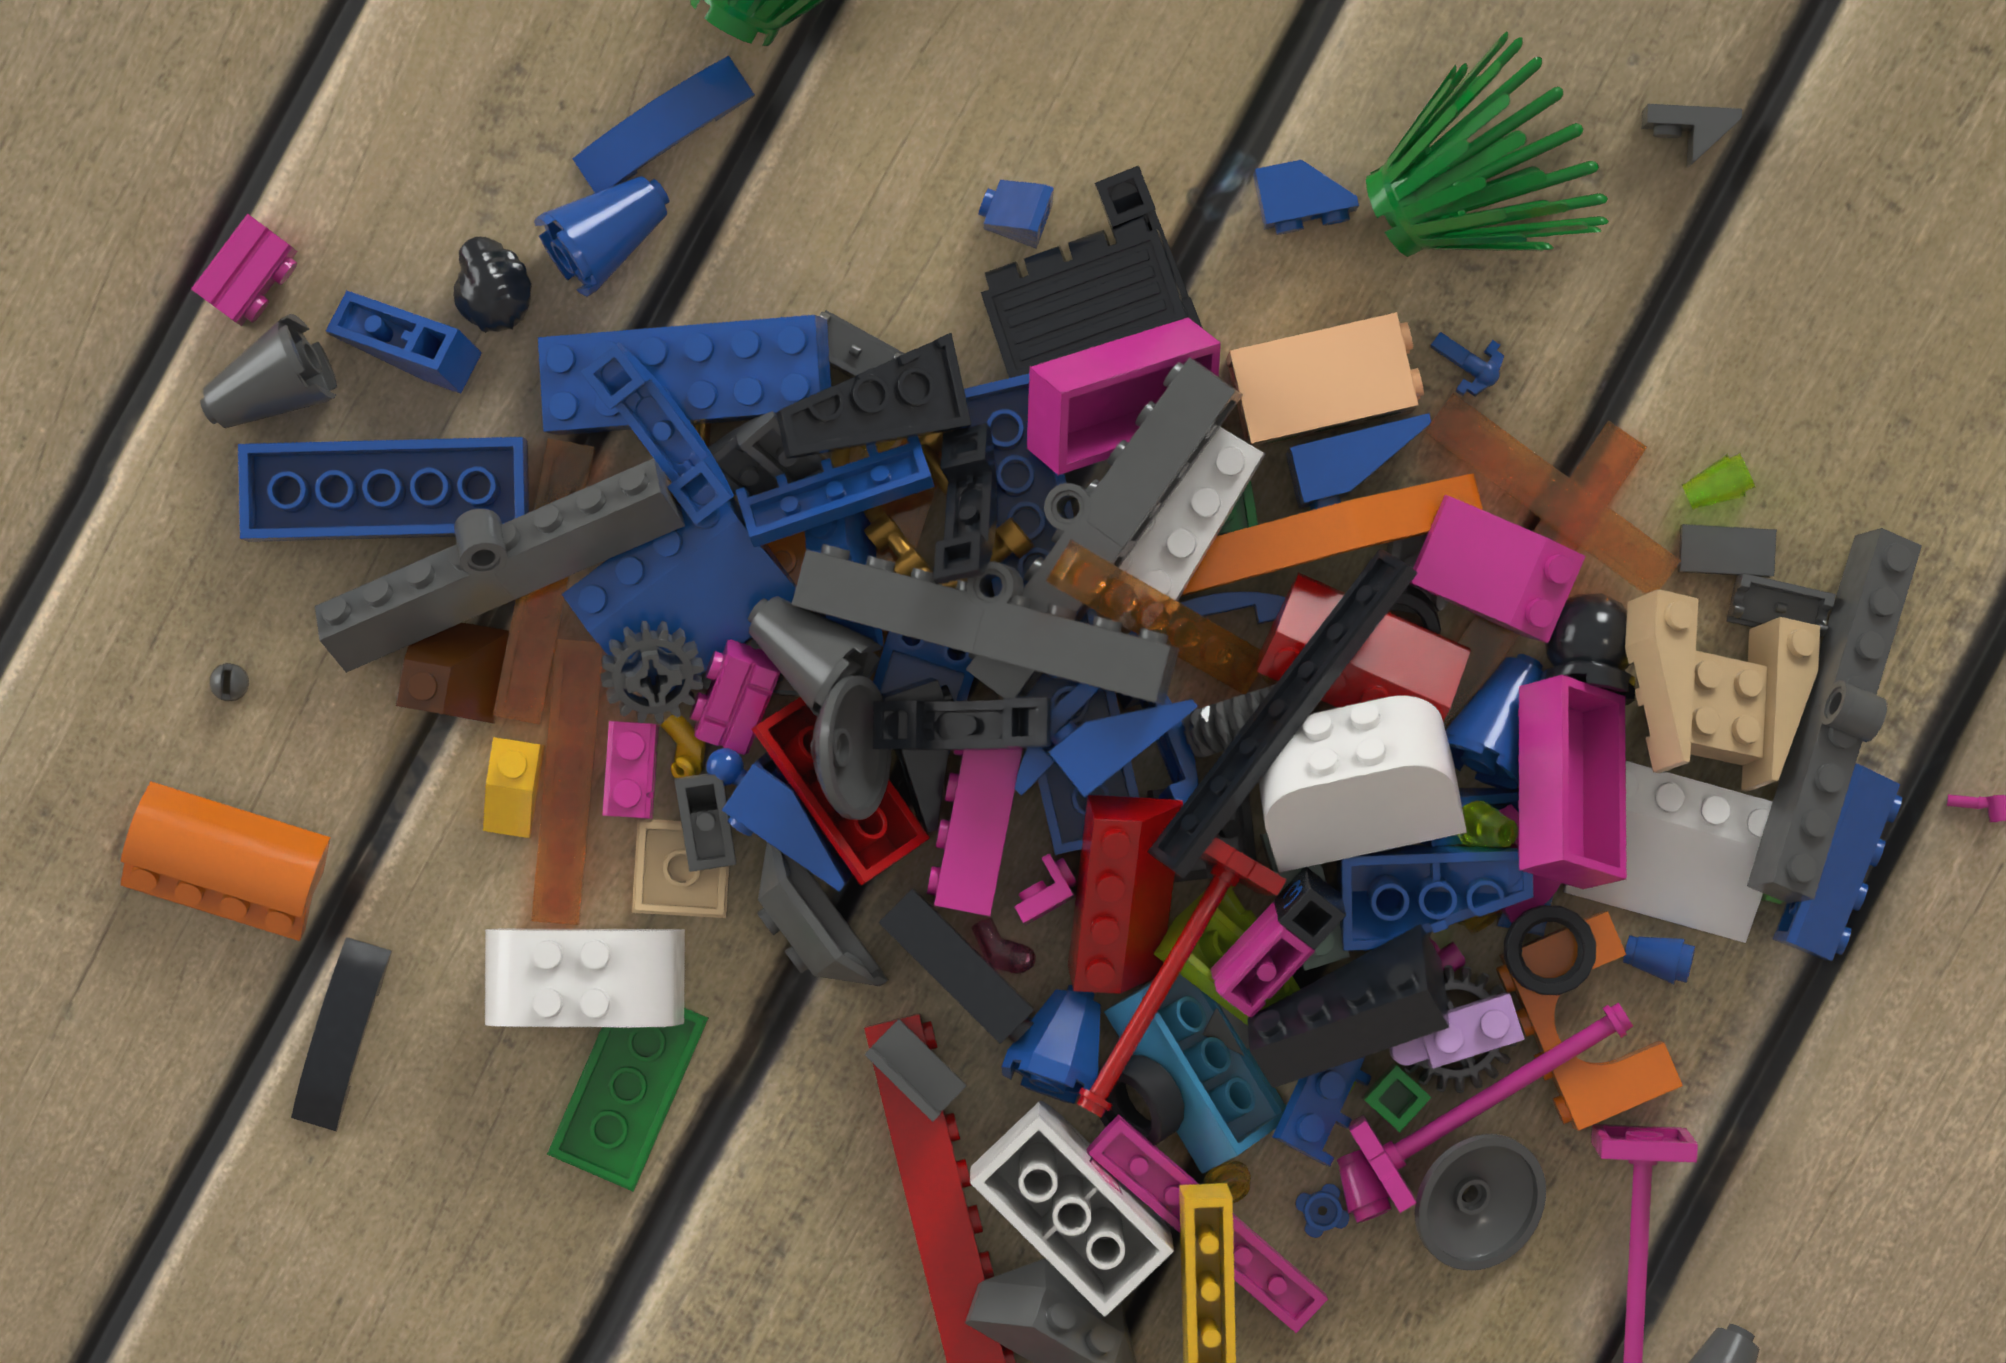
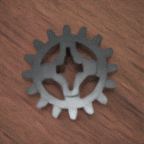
(631, 675)

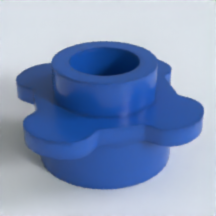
(1317, 1223)

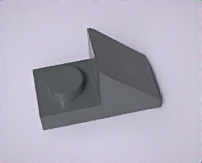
(1703, 125)
(704, 823)

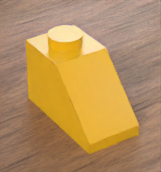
(512, 787)

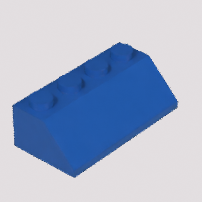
(1820, 923)

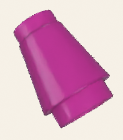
(1362, 1188)

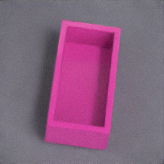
(1093, 397)
(1572, 782)
(976, 830)

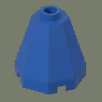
(1060, 1048)

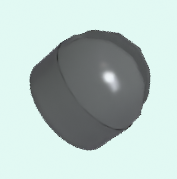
(238, 684)

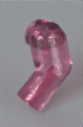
(1002, 953)

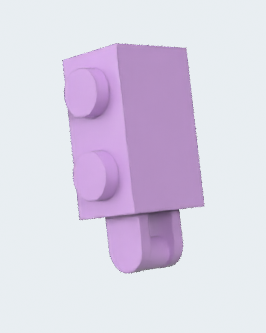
(1472, 1031)

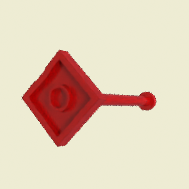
(1228, 869)

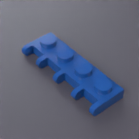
(835, 492)
(1317, 1107)

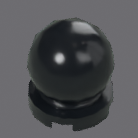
(1591, 644)

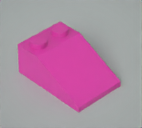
(1496, 569)

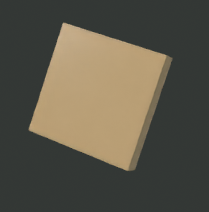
(664, 878)

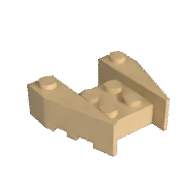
(1715, 702)

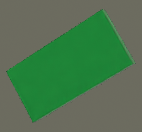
(625, 1098)

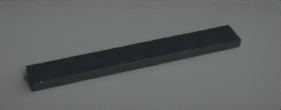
(1282, 712)

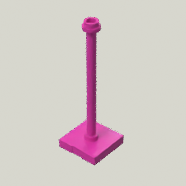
(1642, 1148)
(1390, 1157)

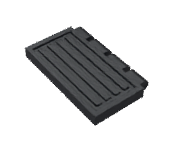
(1083, 300)

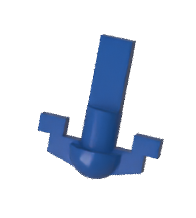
(1485, 373)

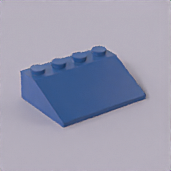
(691, 578)

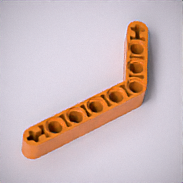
(1327, 532)

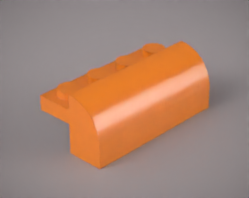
(223, 860)

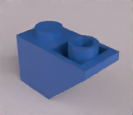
(1300, 193)

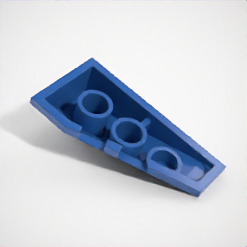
(1424, 886)

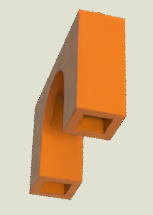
(1586, 1089)

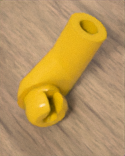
(689, 749)

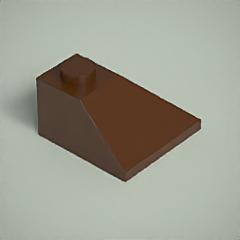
(455, 672)

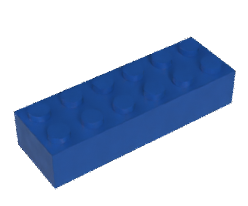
(707, 369)
(377, 487)

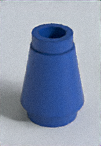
(1660, 957)

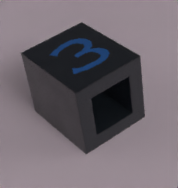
(1310, 907)

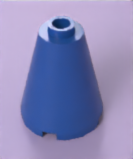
(602, 230)
(1488, 727)

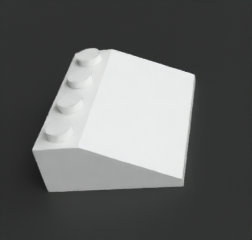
(1687, 853)

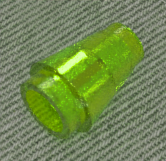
(1719, 482)
(1487, 826)

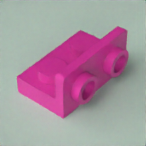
(1039, 899)

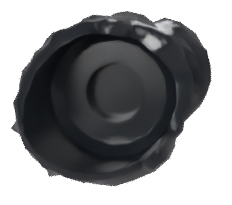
(491, 286)

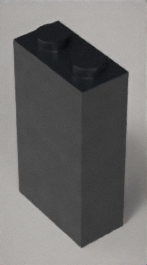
(958, 967)

